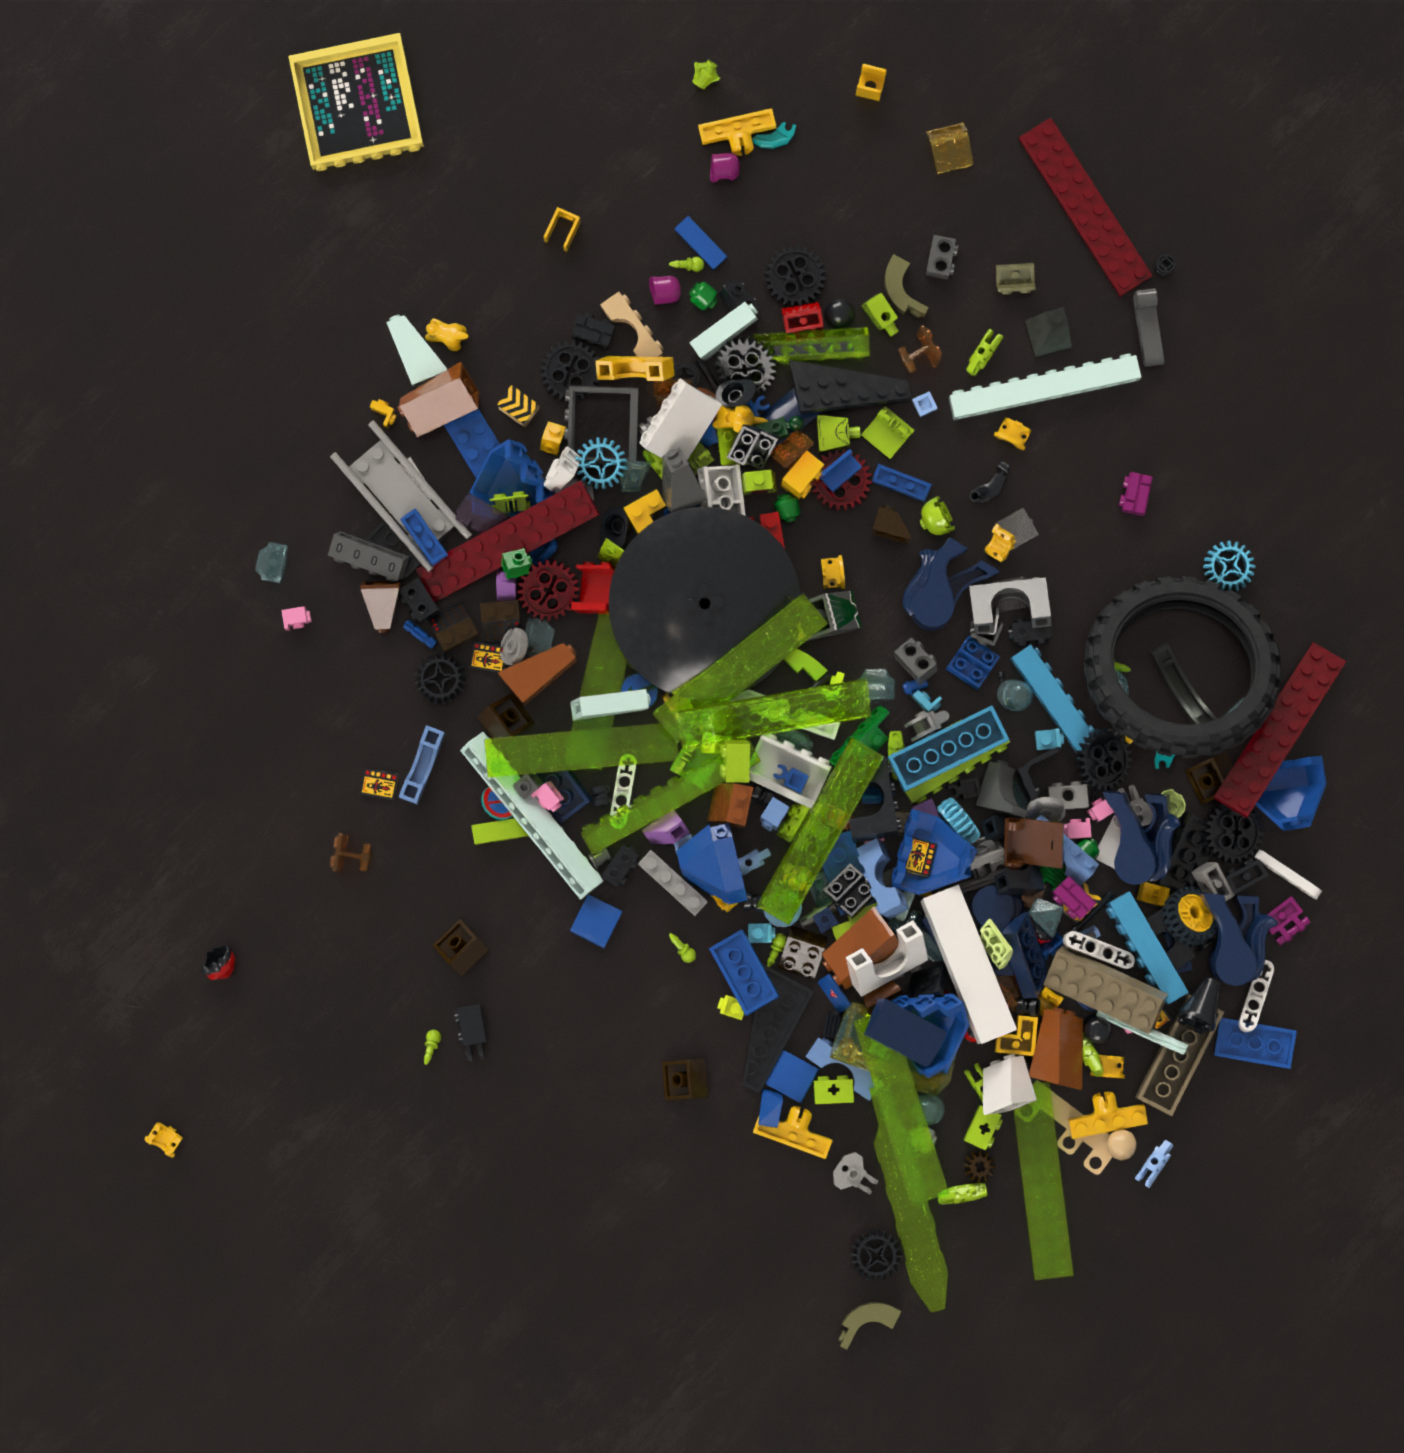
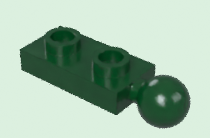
(780, 426)

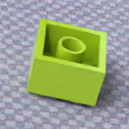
(735, 761)

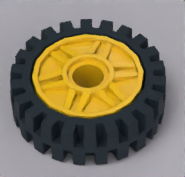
(1188, 917)

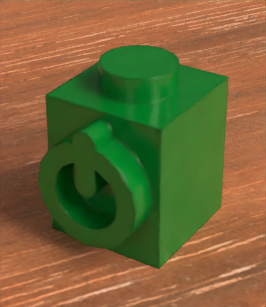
(516, 563)

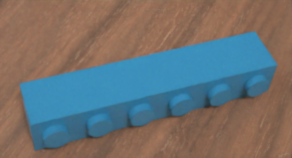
(1051, 696)

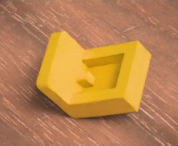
(383, 408)
(552, 438)
(1153, 894)

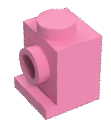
(296, 617)
(549, 796)
(1100, 810)
(1077, 829)

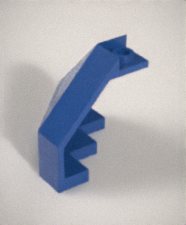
(509, 471)
(1294, 793)
(951, 859)
(712, 864)
(945, 1013)

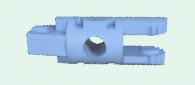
(756, 859)
(1159, 1154)

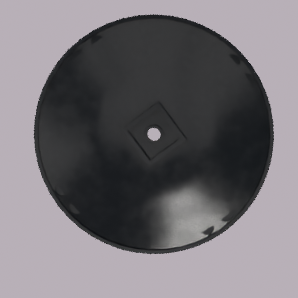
(674, 567)

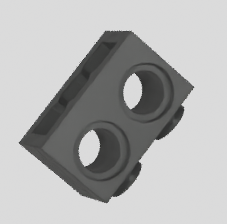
(937, 256)
(912, 663)

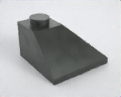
(1049, 332)

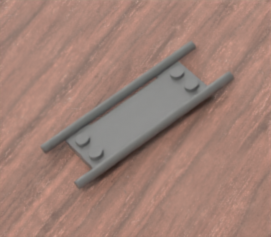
(399, 492)

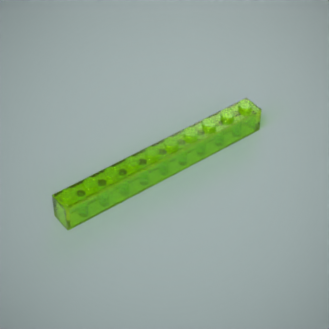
(658, 803)

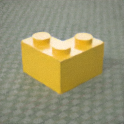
(801, 475)
(643, 509)
(1024, 1039)

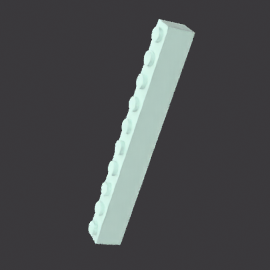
(1044, 387)
(537, 824)

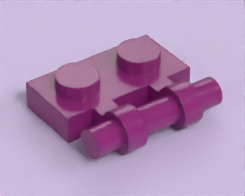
(1284, 913)

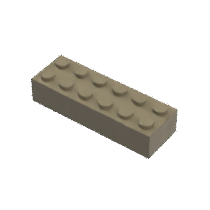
(1105, 989)
(1171, 1070)

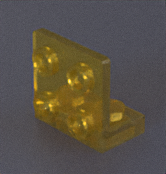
(950, 147)

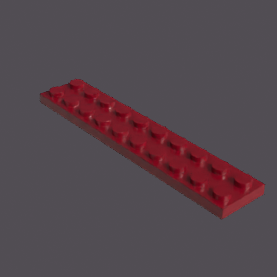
(1085, 207)
(525, 530)
(1280, 730)

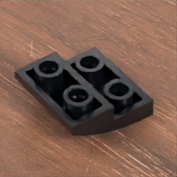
(752, 447)
(849, 891)

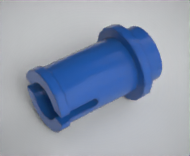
(913, 686)

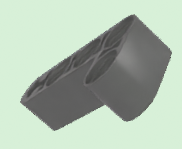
(1148, 327)

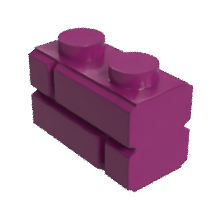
(1136, 493)
(1073, 898)

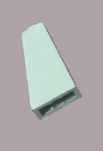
(724, 330)
(415, 353)
(609, 704)

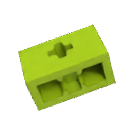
(844, 1095)
(974, 1132)

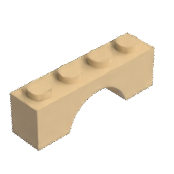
(618, 310)

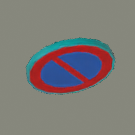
(494, 806)

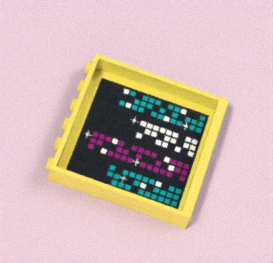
(356, 102)

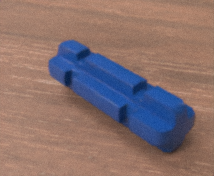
(420, 634)

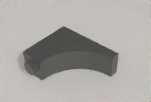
(997, 790)

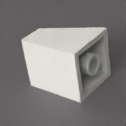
(1006, 1085)

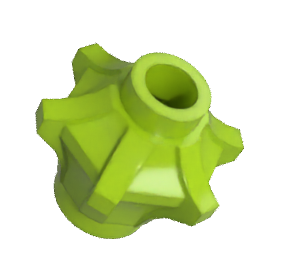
(705, 74)

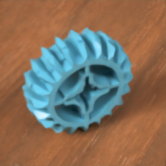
(603, 479)
(1236, 570)
(958, 820)

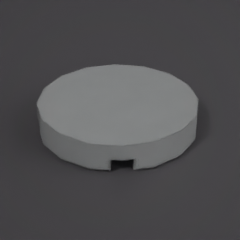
(514, 646)
(1049, 807)

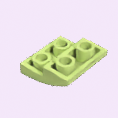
(995, 944)

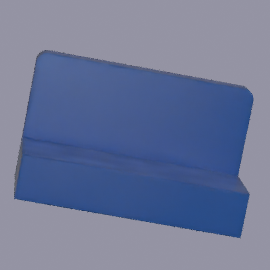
(840, 471)

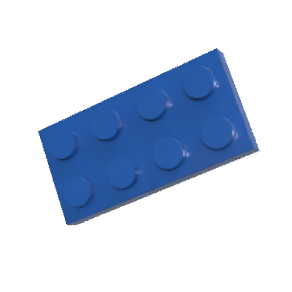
(472, 439)
(840, 857)
(744, 972)
(1262, 1045)

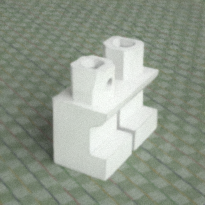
(562, 469)

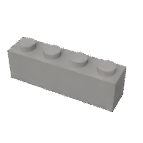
(672, 883)

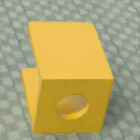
(874, 74)
(569, 216)

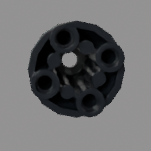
(1201, 1007)

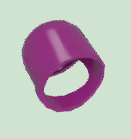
(724, 167)
(664, 289)

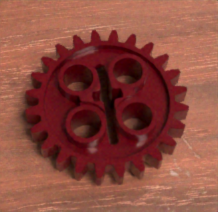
(852, 493)
(532, 582)

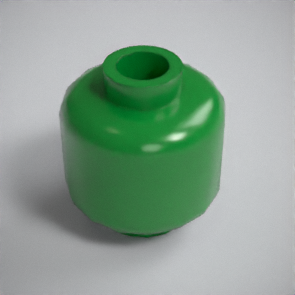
(703, 295)
(787, 507)
(1089, 846)

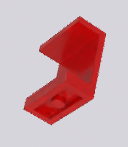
(594, 588)

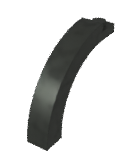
(1180, 687)

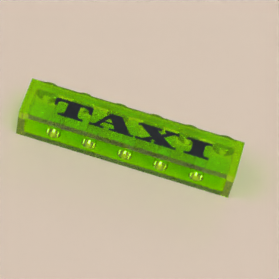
(817, 344)

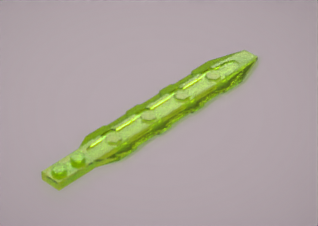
(913, 1225)

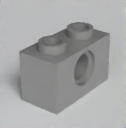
(1079, 793)
(1212, 880)

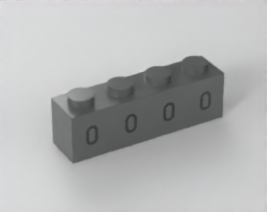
(368, 556)

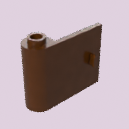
(1031, 843)

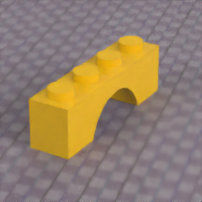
(630, 366)

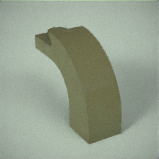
(894, 288)
(866, 1313)

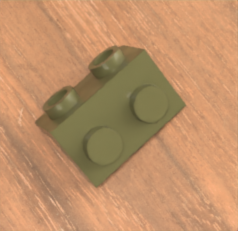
(1015, 278)

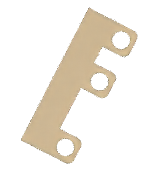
(1062, 1112)

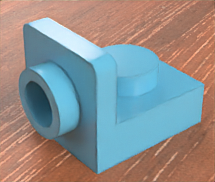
(924, 701)
(1048, 739)
(761, 933)

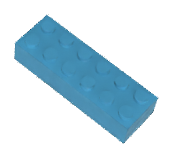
(948, 748)
(1146, 947)

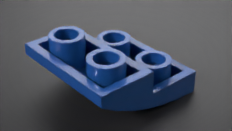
(972, 662)
(596, 921)
(792, 1076)

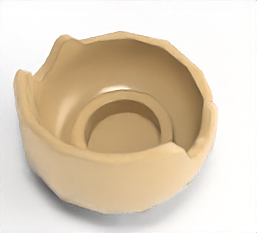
(1121, 1144)

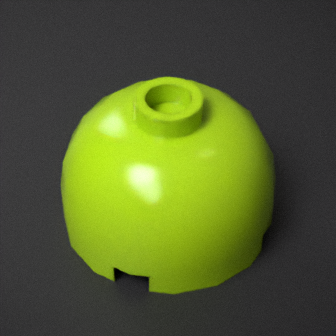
(936, 517)

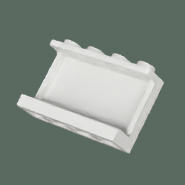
(680, 420)
(774, 753)

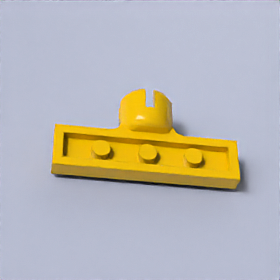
(738, 130)
(1107, 1117)
(795, 1133)

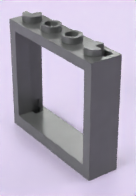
(570, 417)

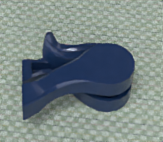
(933, 595)
(1141, 852)
(1000, 909)
(1241, 947)

